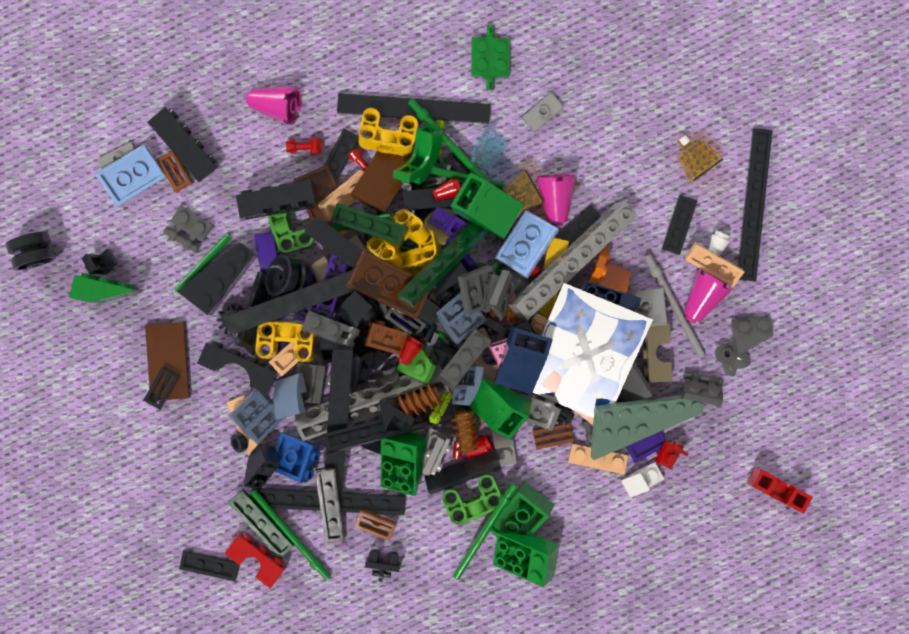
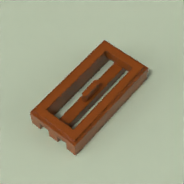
(182, 185)
(555, 443)
(380, 519)

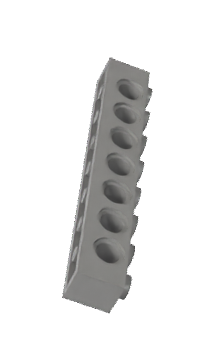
(572, 260)
(364, 404)

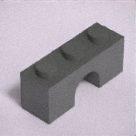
(463, 359)

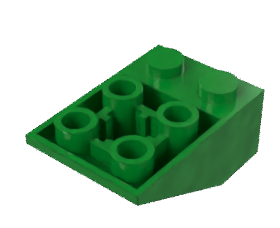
(486, 205)
(92, 290)
(500, 407)
(402, 462)
(526, 557)

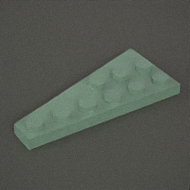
(631, 421)

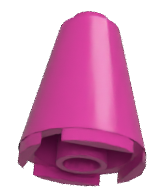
(276, 102)
(557, 196)
(705, 296)

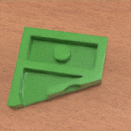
(420, 367)

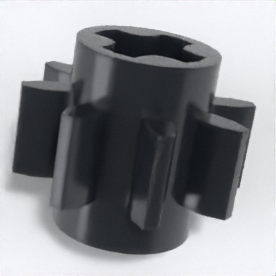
(565, 415)

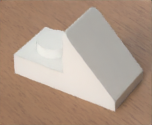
(642, 479)

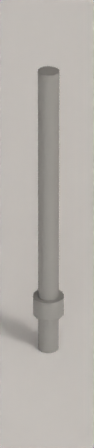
(656, 273)

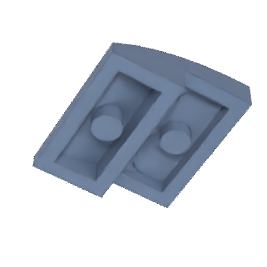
(456, 321)
(470, 383)
(288, 396)
(255, 416)

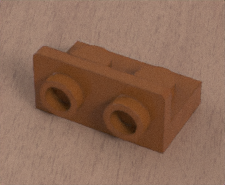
(385, 338)

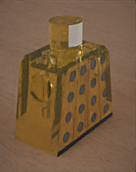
(696, 158)
(524, 191)

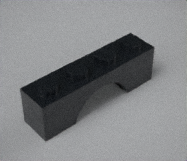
(215, 357)

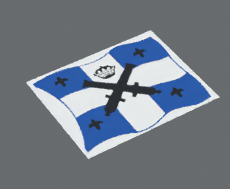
(590, 349)

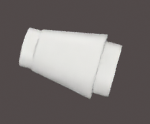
(718, 242)

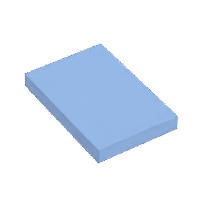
(130, 174)
(526, 244)

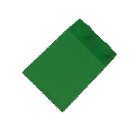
(524, 513)

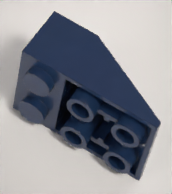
(617, 297)
(523, 360)

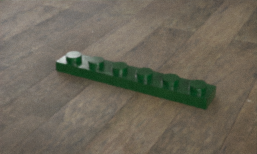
(442, 264)

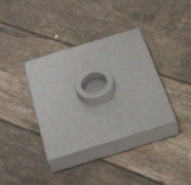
(652, 305)

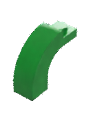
(424, 156)

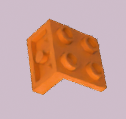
(609, 274)

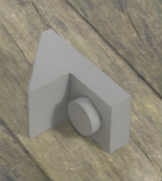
(504, 448)

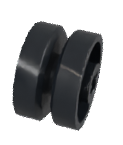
(30, 250)
(287, 275)

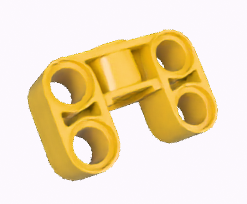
(387, 140)
(387, 250)
(416, 259)
(285, 332)

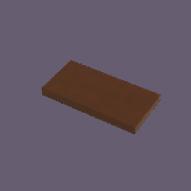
(325, 185)
(377, 185)
(382, 283)
(168, 349)

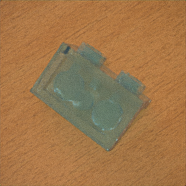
(488, 152)

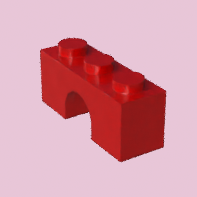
(779, 490)
(270, 566)

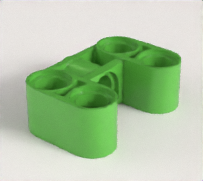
(283, 231)
(475, 506)

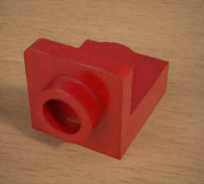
(669, 453)

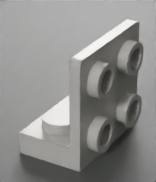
(431, 438)

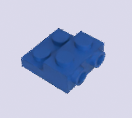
(296, 457)

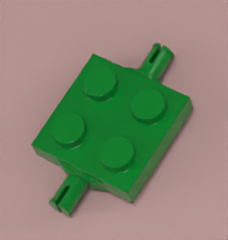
(490, 57)

